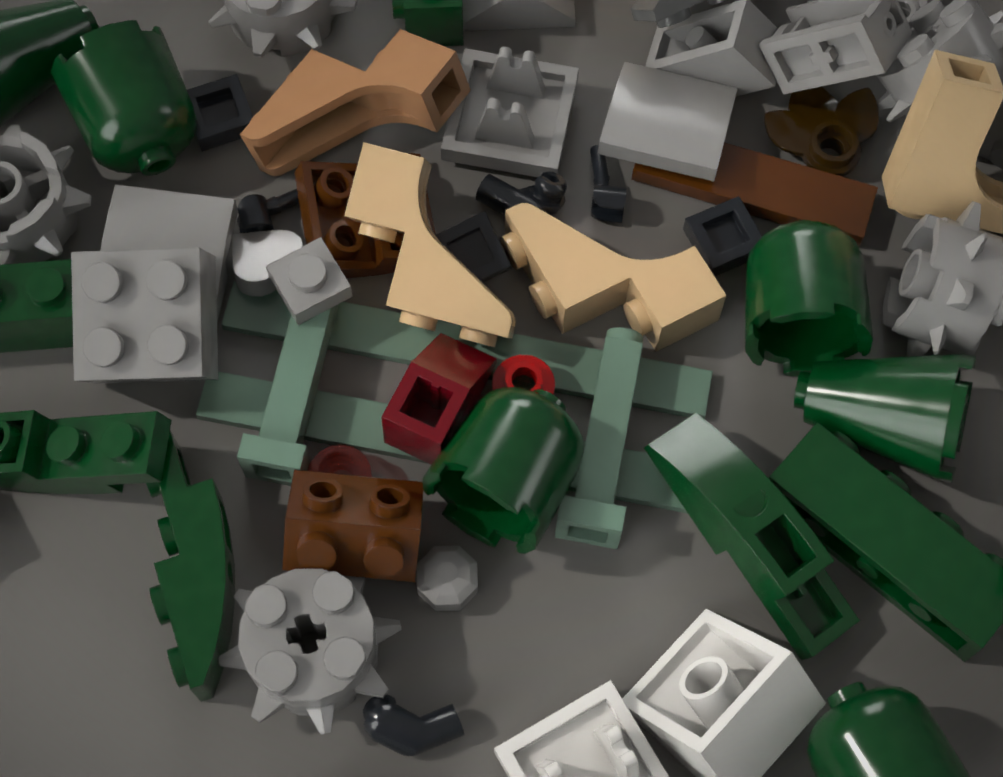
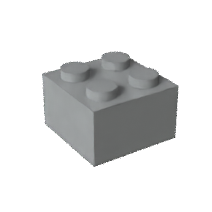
(144, 315)

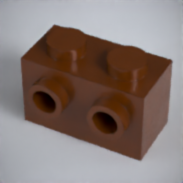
(353, 525)

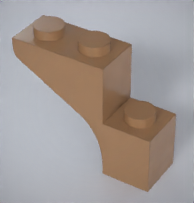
(333, 101)

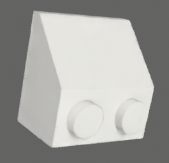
(724, 699)

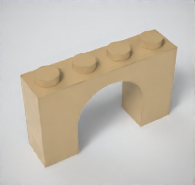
(940, 141)

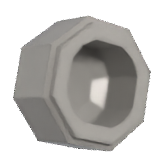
(447, 578)

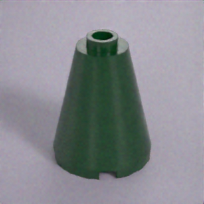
(30, 43)
(893, 406)

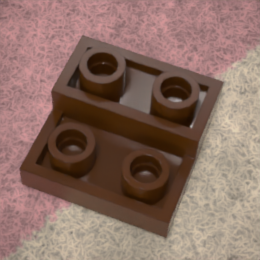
(323, 200)

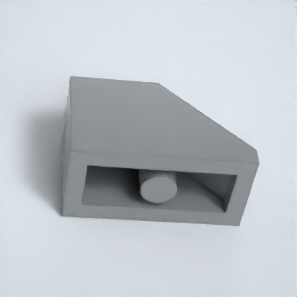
(717, 47)

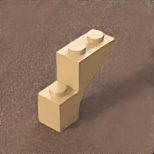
(428, 278)
(582, 279)

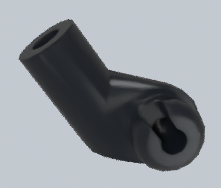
(545, 194)
(407, 732)

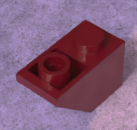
(435, 397)

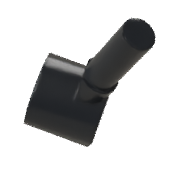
(607, 200)
(256, 211)

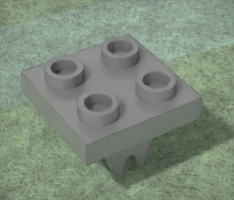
(513, 113)

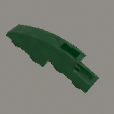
(81, 452)
(760, 530)
(200, 581)

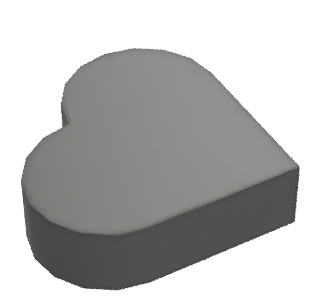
(256, 250)

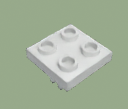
(583, 740)

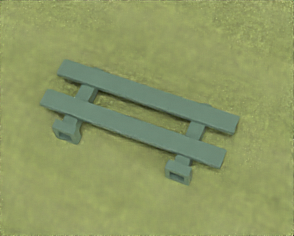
(296, 411)

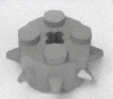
(281, 24)
(956, 29)
(35, 199)
(947, 285)
(315, 682)

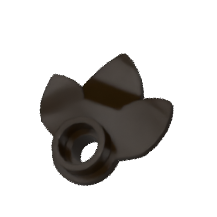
(820, 122)

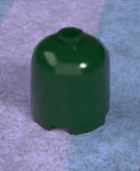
(127, 98)
(806, 297)
(508, 467)
(880, 736)

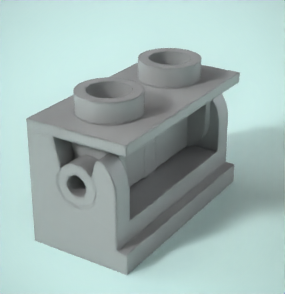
(835, 42)

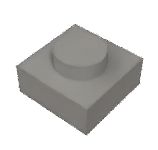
(309, 281)

